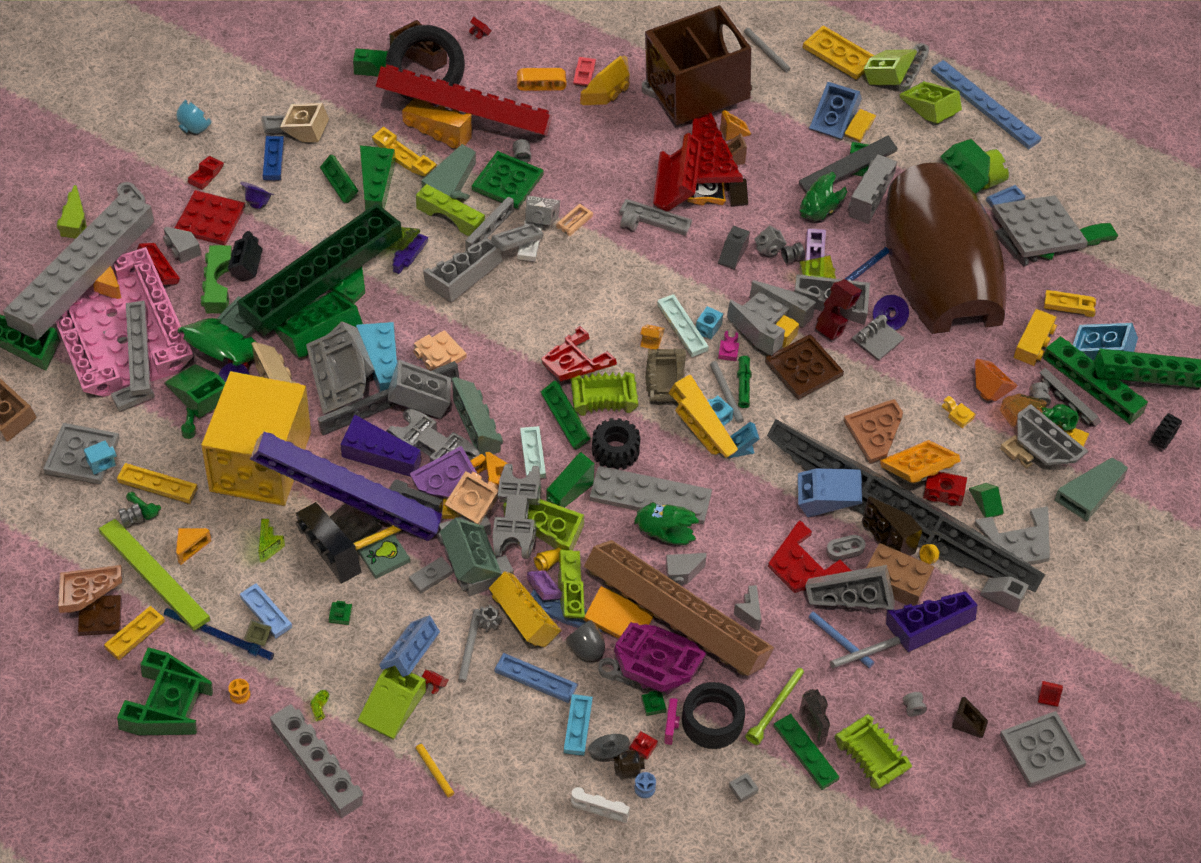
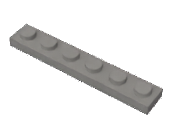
(138, 348)

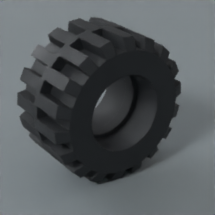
(616, 431)

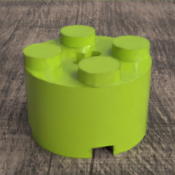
(997, 172)

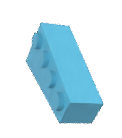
(381, 348)

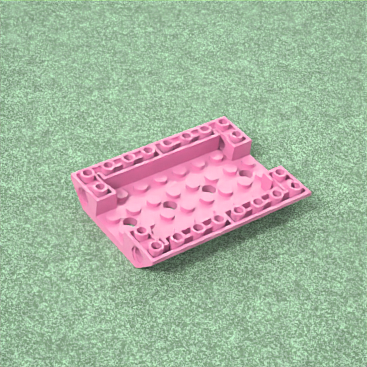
(97, 356)

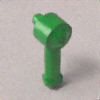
(188, 428)
(148, 510)

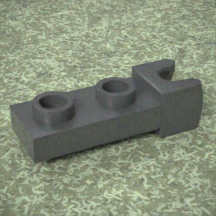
(420, 497)

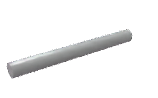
(766, 49)
(726, 391)
(469, 647)
(864, 652)

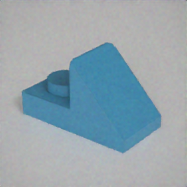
(744, 439)

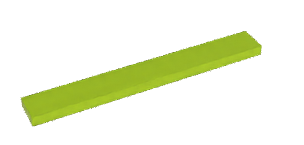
(154, 574)

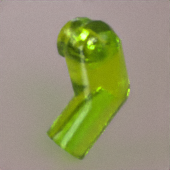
(318, 703)

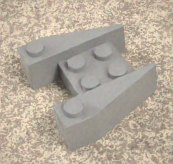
(764, 310)

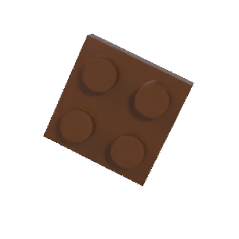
(101, 616)

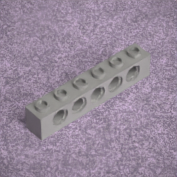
(342, 802)

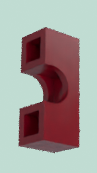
(830, 320)

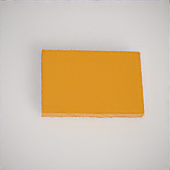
(614, 613)

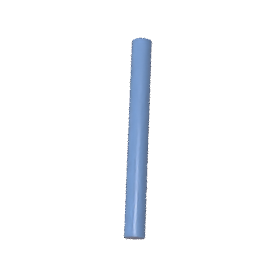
(839, 638)

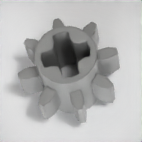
(485, 614)

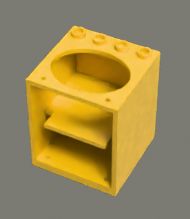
(241, 415)

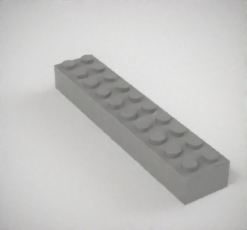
(78, 266)

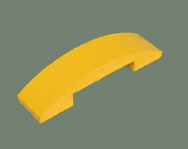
(403, 155)

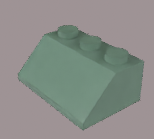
(470, 551)

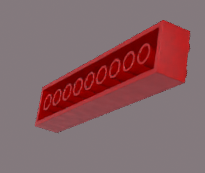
(462, 100)

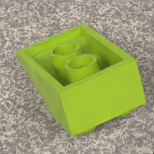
(932, 101)

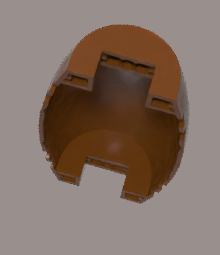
(944, 248)

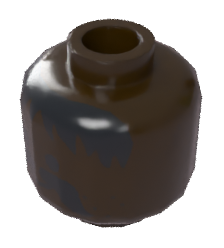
(628, 764)

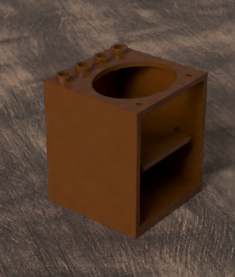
(693, 68)

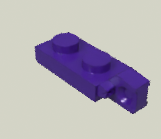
(408, 255)

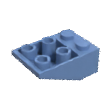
(828, 490)

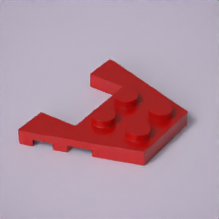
(569, 361)
(795, 565)

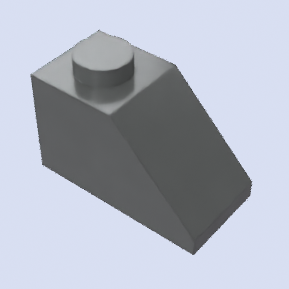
(734, 247)

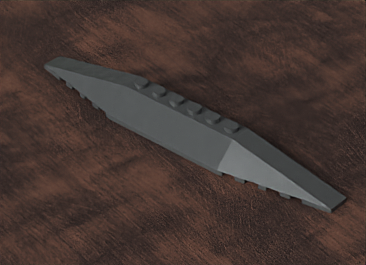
(953, 538)

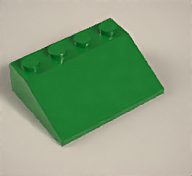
(316, 321)

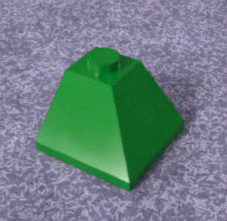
(368, 61)

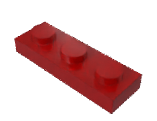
(163, 268)

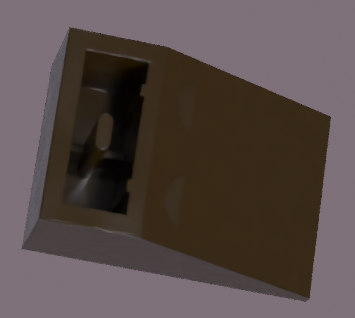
(891, 526)

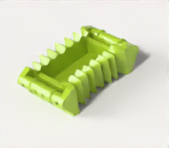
(604, 392)
(873, 750)

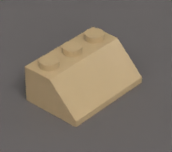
(270, 363)

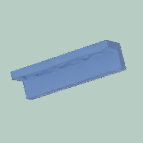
(411, 645)

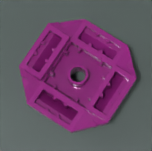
(657, 657)

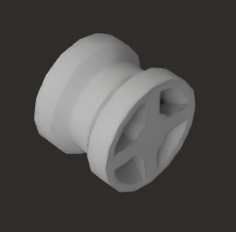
(630, 220)
(914, 704)

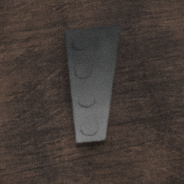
(329, 542)

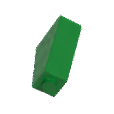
(572, 481)

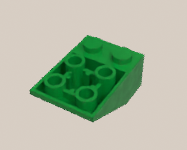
(197, 389)

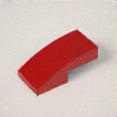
(206, 173)

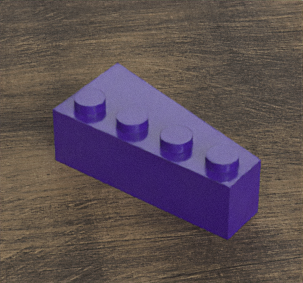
(379, 448)

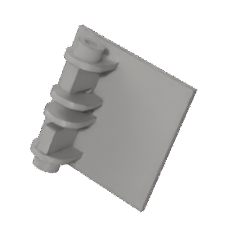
(878, 337)

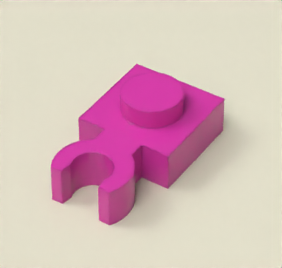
(729, 347)

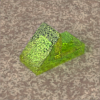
(268, 542)

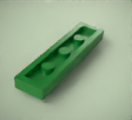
(565, 415)
(806, 751)

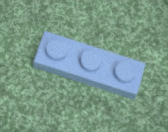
(265, 610)

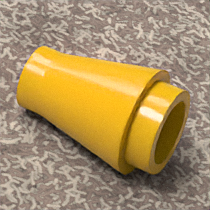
(546, 559)

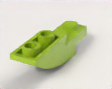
(570, 584)

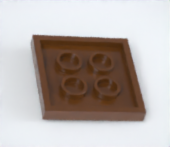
(804, 366)

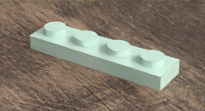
(682, 325)

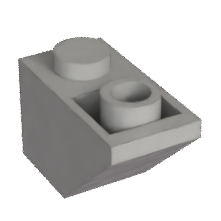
(182, 244)
(1005, 591)

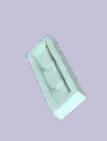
(532, 449)

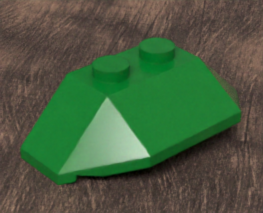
(969, 163)

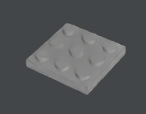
(67, 454)
(1042, 749)

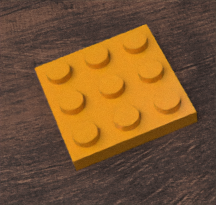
(920, 461)

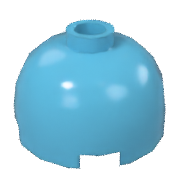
(191, 118)

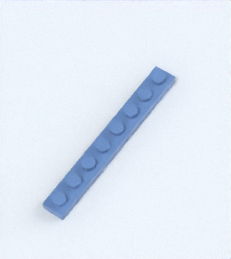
(986, 104)

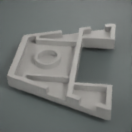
(1027, 543)

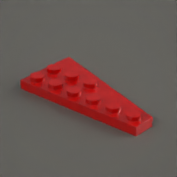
(715, 158)

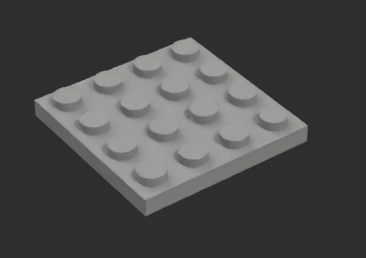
(1039, 226)

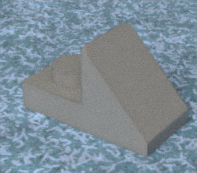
(749, 610)

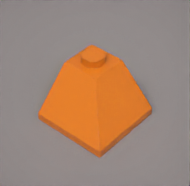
(992, 381)

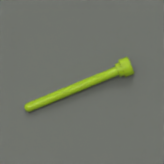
(755, 734)

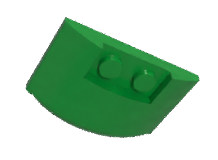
(218, 340)

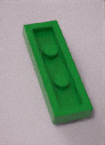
(339, 179)

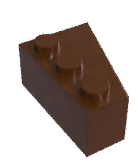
(425, 53)

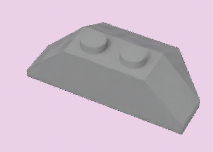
(1046, 439)

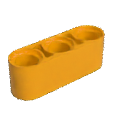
(541, 79)

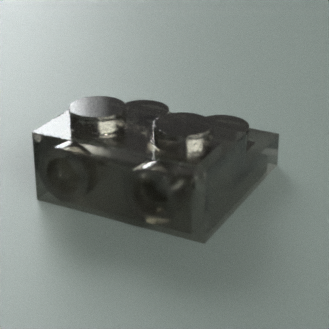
(355, 523)
(813, 716)

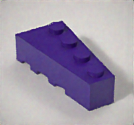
(931, 620)

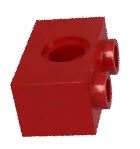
(953, 485)

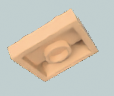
(438, 350)
(473, 497)

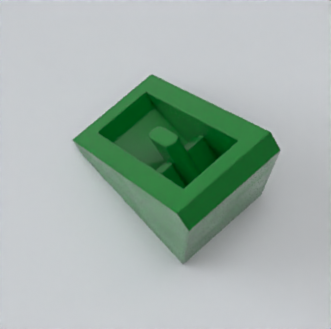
(988, 499)

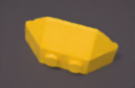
(607, 83)

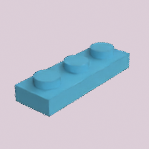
(578, 725)

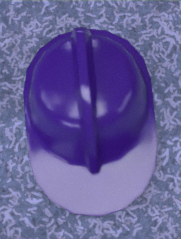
(255, 195)

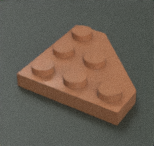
(875, 428)
(85, 586)

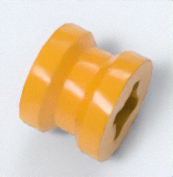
(239, 686)

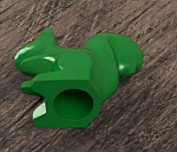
(1062, 416)

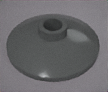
(609, 746)

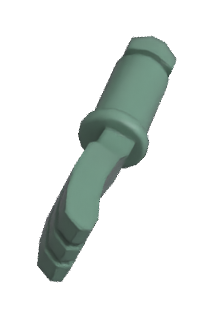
(459, 194)

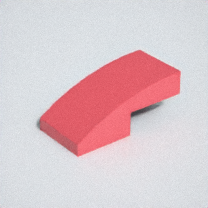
(584, 71)

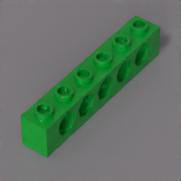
(1148, 368)
(1081, 370)

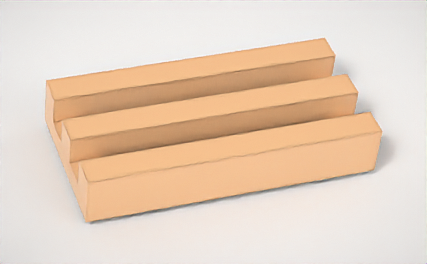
(577, 221)

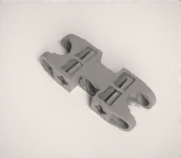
(423, 435)
(515, 525)

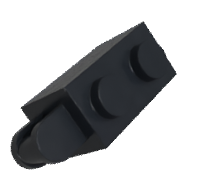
(245, 257)

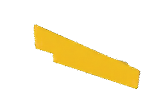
(701, 418)

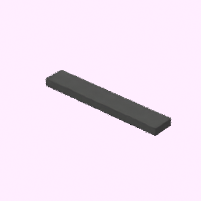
(852, 162)

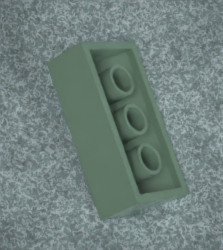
(476, 417)

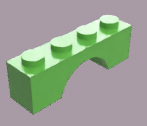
(216, 296)

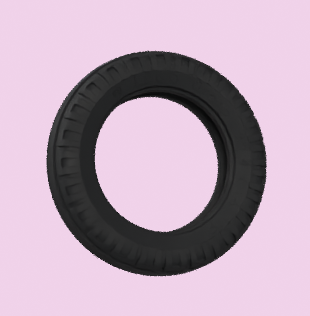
(430, 34)

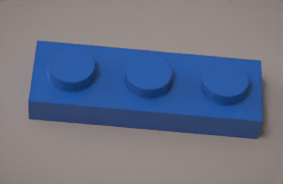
(273, 157)

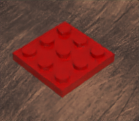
(210, 217)

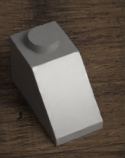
(684, 567)

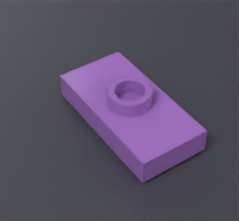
(544, 585)

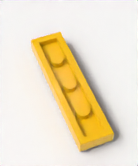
(157, 483)

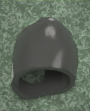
(587, 642)

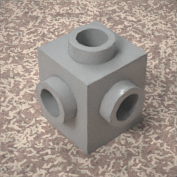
(770, 241)

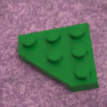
(351, 287)

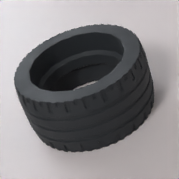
(710, 737)

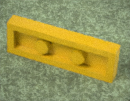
(134, 633)

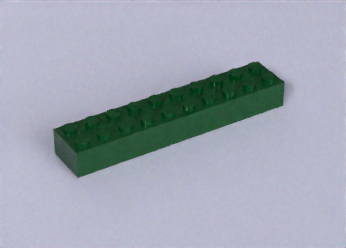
(319, 269)

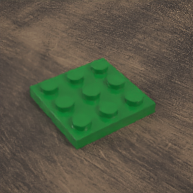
(506, 178)

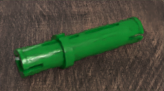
(744, 375)

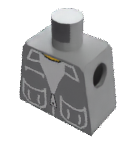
(541, 210)

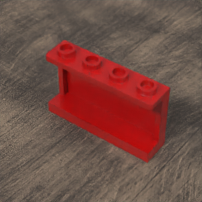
(677, 174)

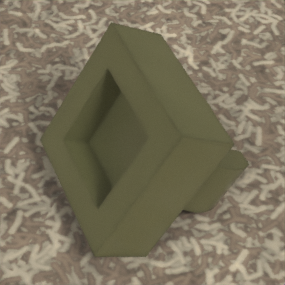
(257, 632)

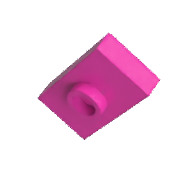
(672, 721)

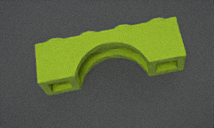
(434, 201)

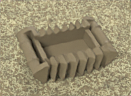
(662, 371)

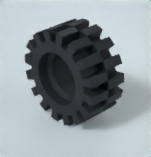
(1166, 431)

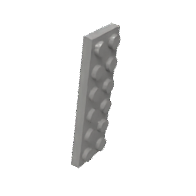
(637, 490)

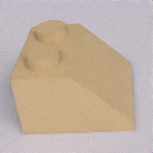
(305, 121)

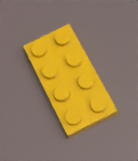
(838, 51)

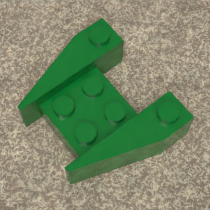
(169, 700)

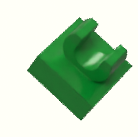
(340, 613)
(653, 703)

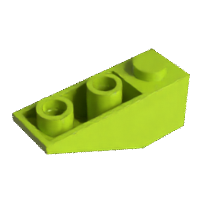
(73, 218)

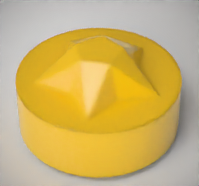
(929, 553)

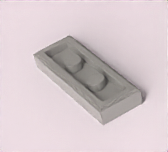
(517, 237)

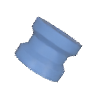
(645, 779)

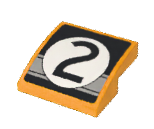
(708, 192)

